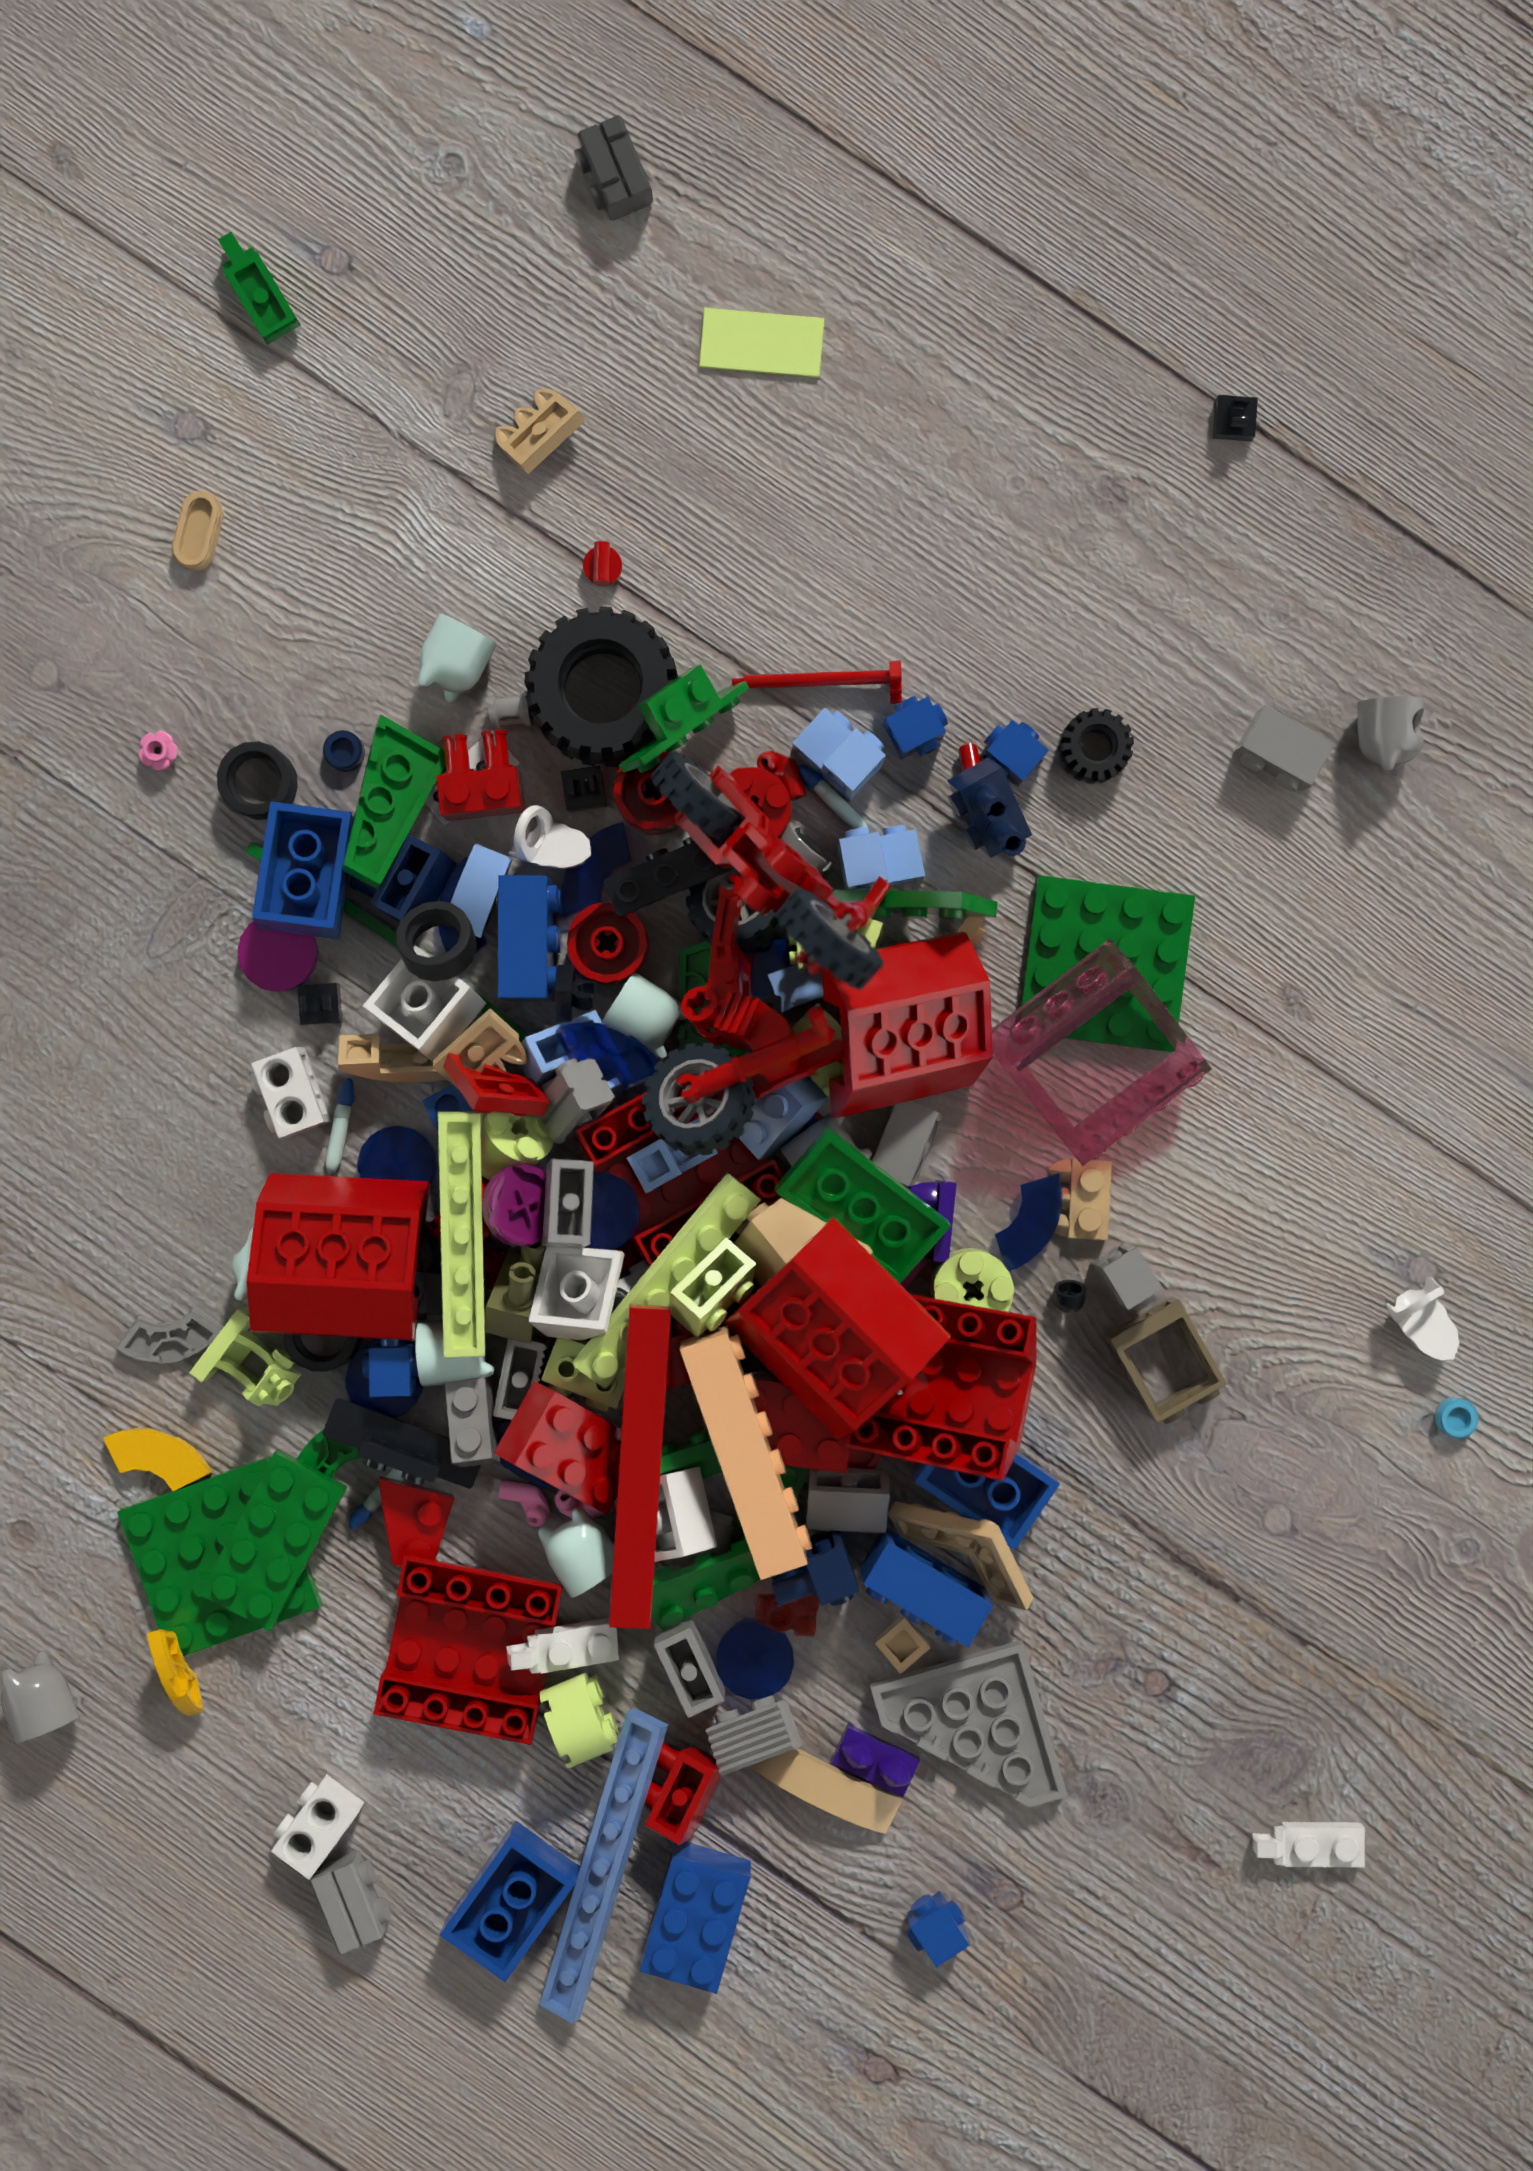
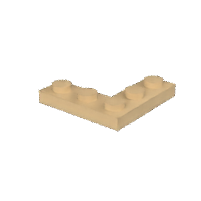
(978, 1539)

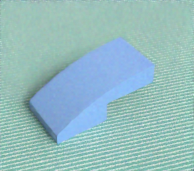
(479, 886)
(796, 988)
(661, 1163)

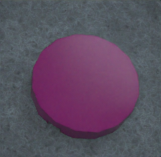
(277, 958)
(515, 1204)

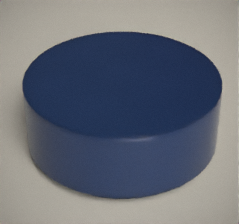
(343, 751)

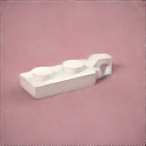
(566, 1647)
(1313, 1844)

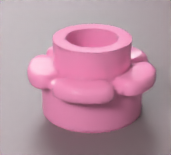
(165, 757)

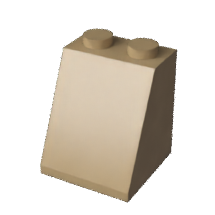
(776, 1235)

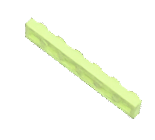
(708, 1226)
(461, 1233)

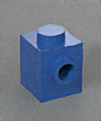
(916, 727)
(1015, 750)
(391, 1368)
(937, 1927)

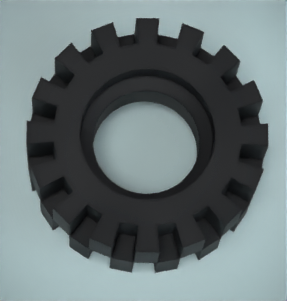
(1096, 722)

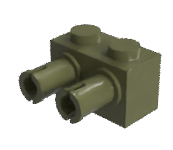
(514, 1294)

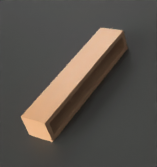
(744, 1451)

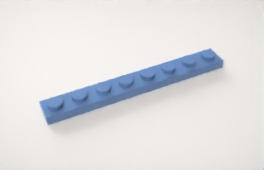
(603, 1865)

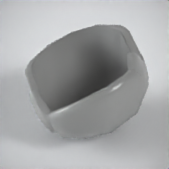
(806, 848)

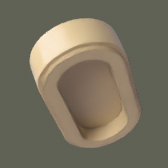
(197, 530)

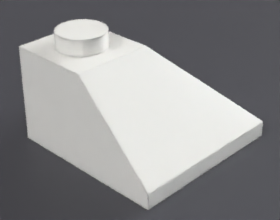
(576, 1292)

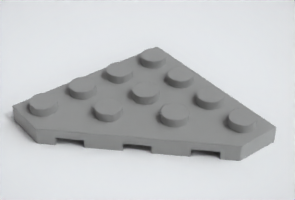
(979, 1717)

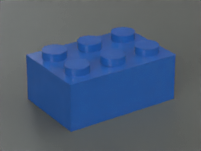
(301, 871)
(528, 937)
(1007, 1503)
(925, 1588)
(510, 1901)
(696, 1916)

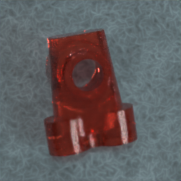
(792, 1616)

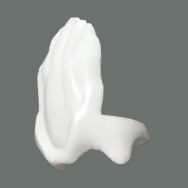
(550, 842)
(1426, 1321)

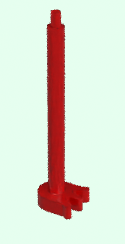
(892, 676)

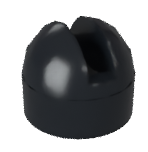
(1069, 1295)

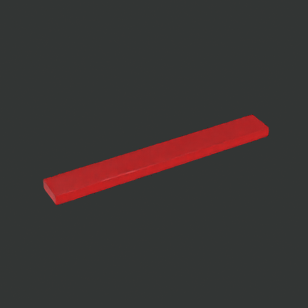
(639, 1466)

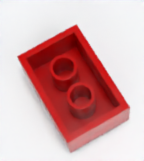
(796, 1431)
(564, 1447)

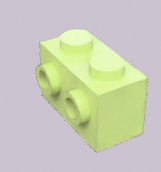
(712, 1287)
(565, 1378)

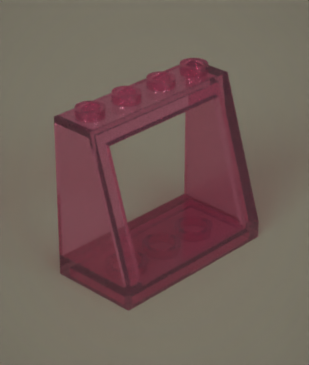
(1064, 1008)

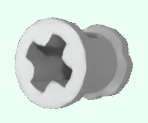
(509, 711)

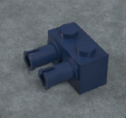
(989, 809)
(413, 879)
(826, 1575)

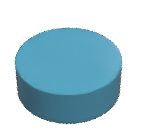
(1456, 1418)

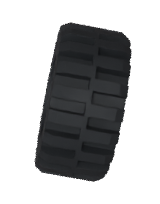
(568, 646)

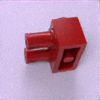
(479, 793)
(685, 1794)

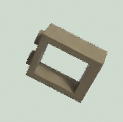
(1146, 1324)

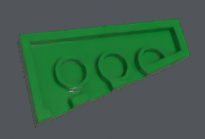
(392, 793)
(920, 903)
(701, 1585)

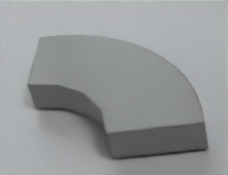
(169, 1342)

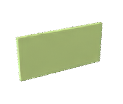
(761, 342)

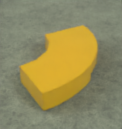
(158, 1453)
(174, 1673)

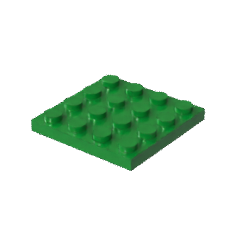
(1145, 924)
(177, 1545)

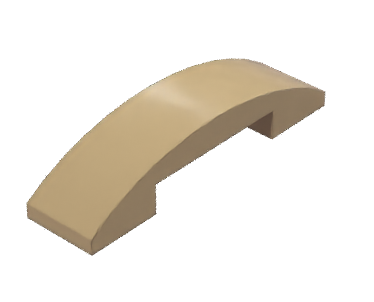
(368, 1058)
(831, 1789)

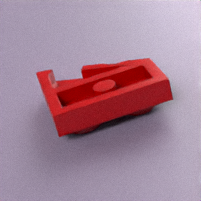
(496, 1090)
(413, 1518)

